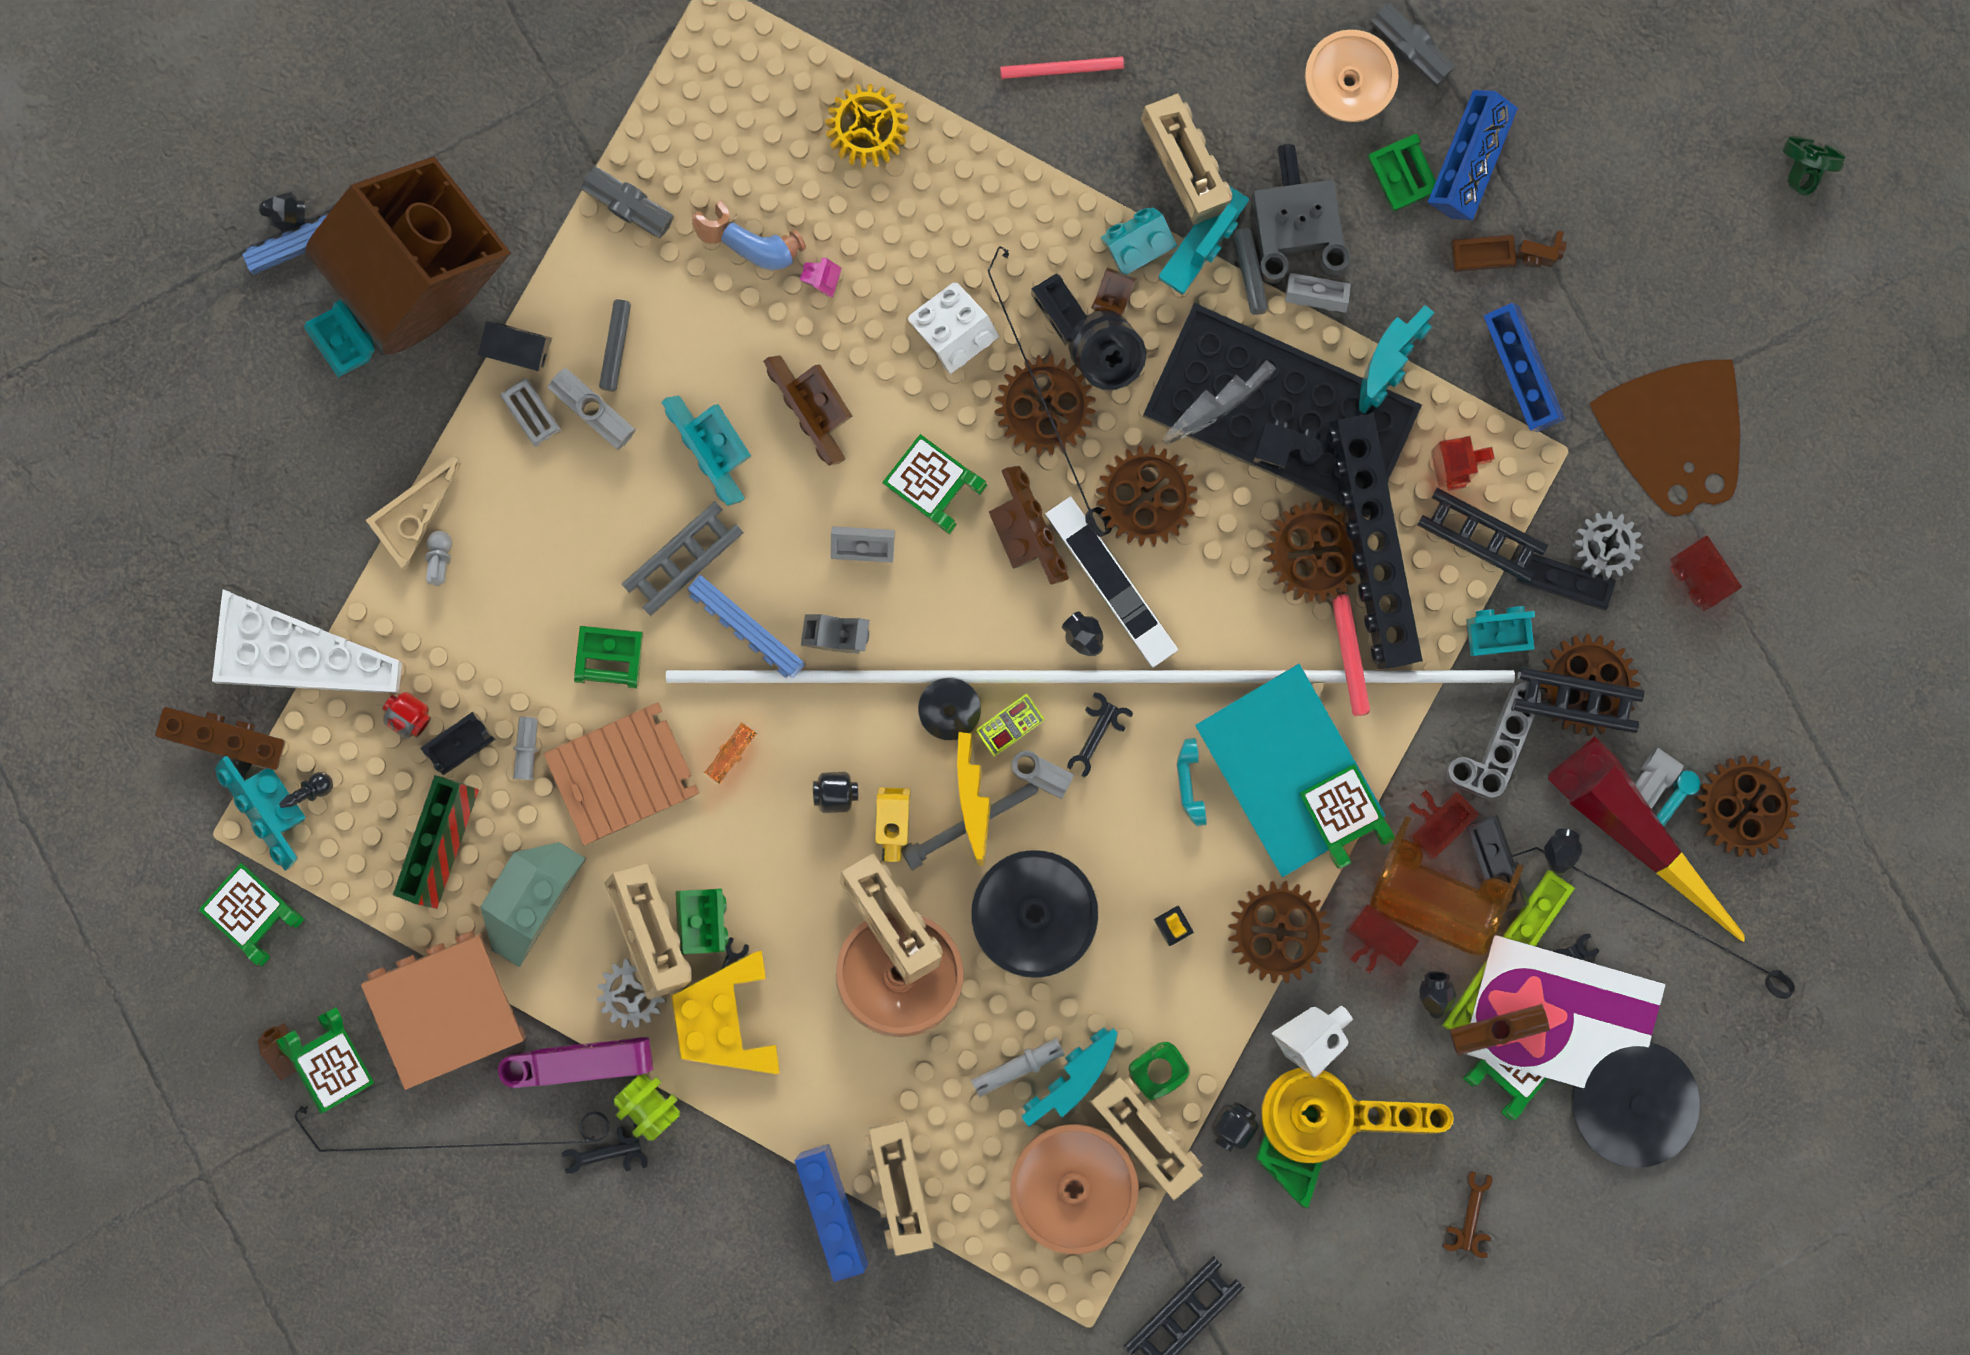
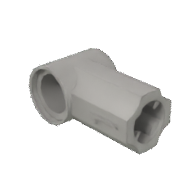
(1657, 773)
(1044, 774)

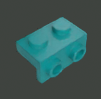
(1139, 240)
(340, 339)
(1500, 632)

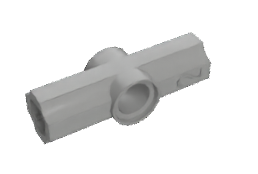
(578, 395)

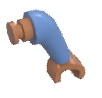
(765, 252)

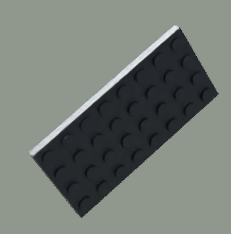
(1300, 393)

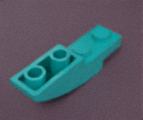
(1391, 357)
(1084, 1070)

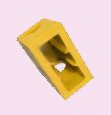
(892, 807)

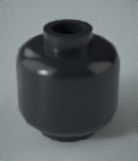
(834, 792)
(1234, 1126)

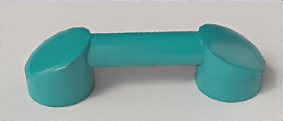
(1684, 785)
(1194, 809)

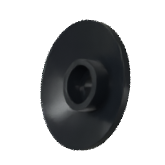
(949, 692)

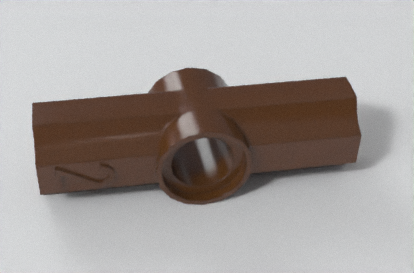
(1519, 1023)

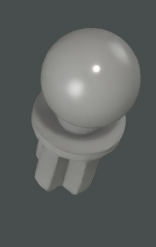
(439, 545)

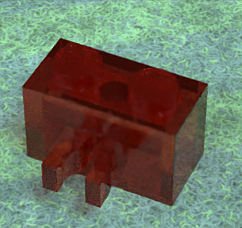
(1457, 462)
(1704, 573)
(1443, 824)
(1381, 936)

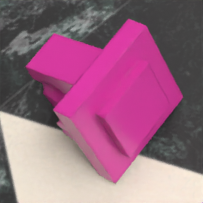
(821, 276)

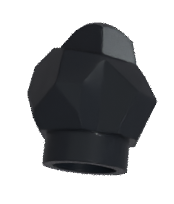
(283, 211)
(1084, 634)
(1563, 850)
(1437, 993)

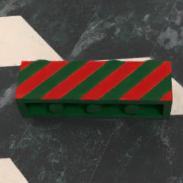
(435, 842)

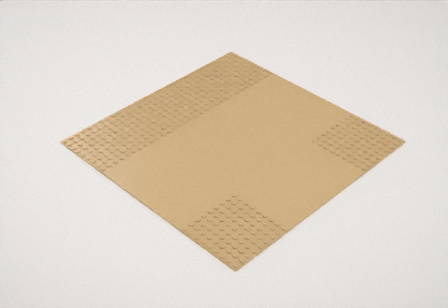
(562, 525)

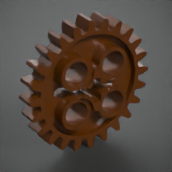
(1063, 384)
(1128, 474)
(1308, 525)
(1593, 656)
(1767, 825)
(1282, 903)

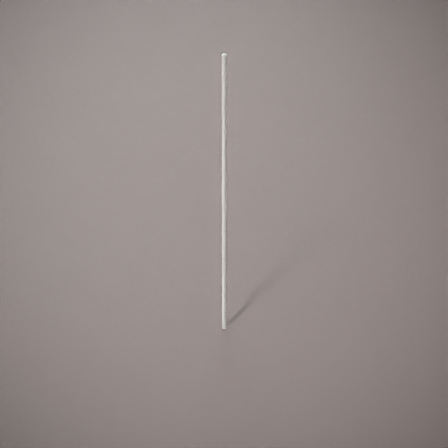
(1081, 676)

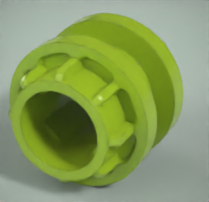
(646, 1107)

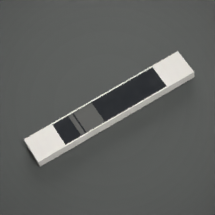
(1111, 582)

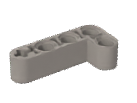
(1489, 765)

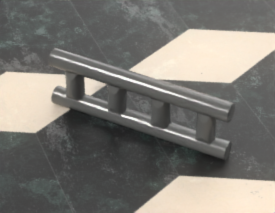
(679, 577)

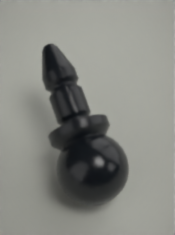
(318, 785)

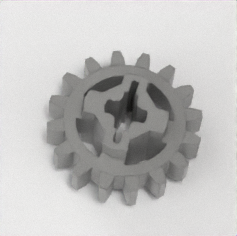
(1618, 551)
(633, 1008)

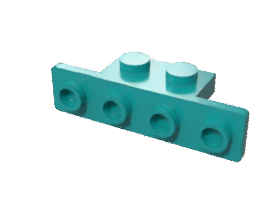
(1202, 245)
(713, 444)
(260, 801)

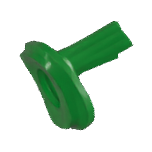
(1165, 1051)

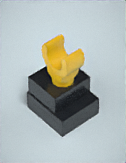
(1173, 926)

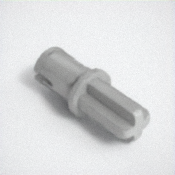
(525, 748)

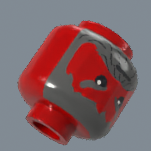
(406, 715)

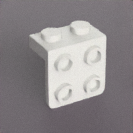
(954, 326)

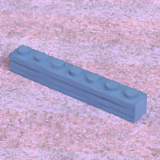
(281, 249)
(745, 627)

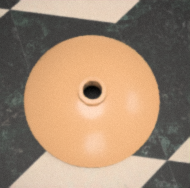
(1353, 56)

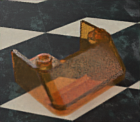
(1437, 903)

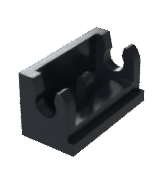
(1058, 306)
(514, 345)
(458, 743)

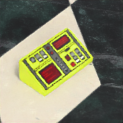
(1010, 725)

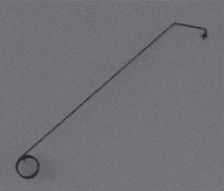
(1089, 519)
(1769, 984)
(589, 1140)

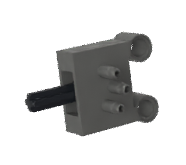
(1297, 220)

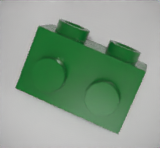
(701, 921)

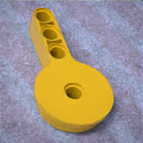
(1337, 1116)

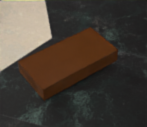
(1483, 253)

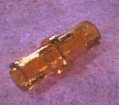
(730, 753)

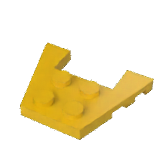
(709, 1019)

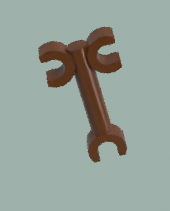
(1467, 1239)

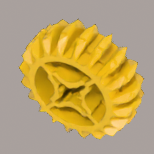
(876, 118)

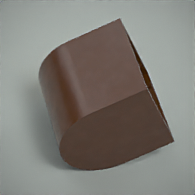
(406, 252)

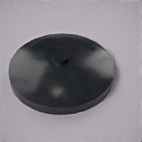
(1034, 913)
(1637, 1106)

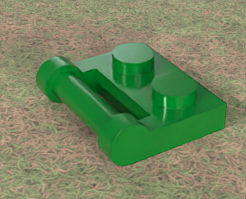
(1395, 175)
(608, 646)

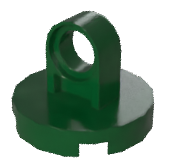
(1811, 160)

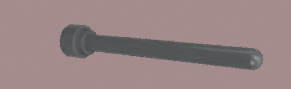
(917, 853)

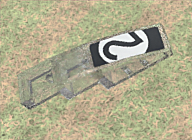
(1210, 409)

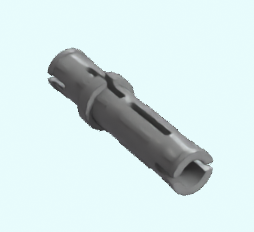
(1028, 1062)

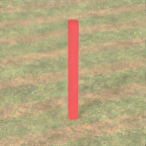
(1063, 67)

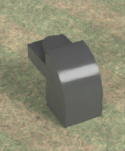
(835, 633)

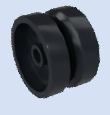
(1107, 350)

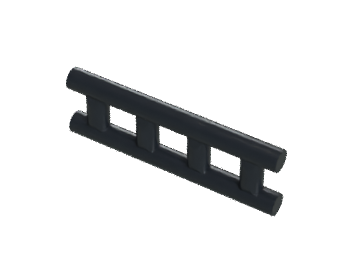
(1501, 529)
(1561, 710)
(1186, 1296)

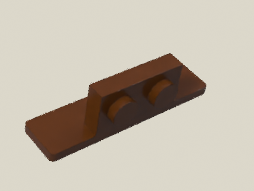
(814, 403)
(1024, 529)
(215, 736)

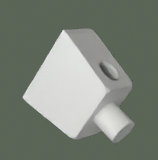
(1314, 1038)

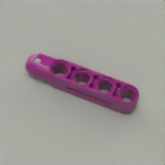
(577, 1063)

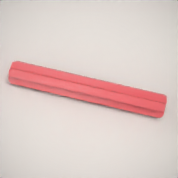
(1351, 655)

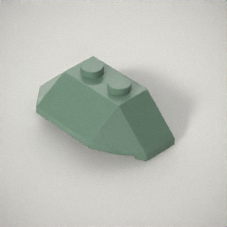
(527, 897)

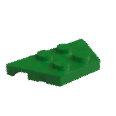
(1294, 1177)

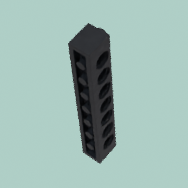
(1388, 554)

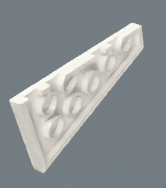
(279, 651)

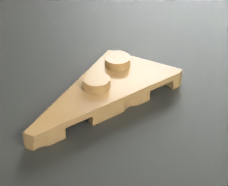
(407, 517)

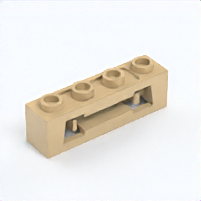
(1210, 193)
(865, 875)
(669, 970)
(1181, 1177)
(910, 1240)

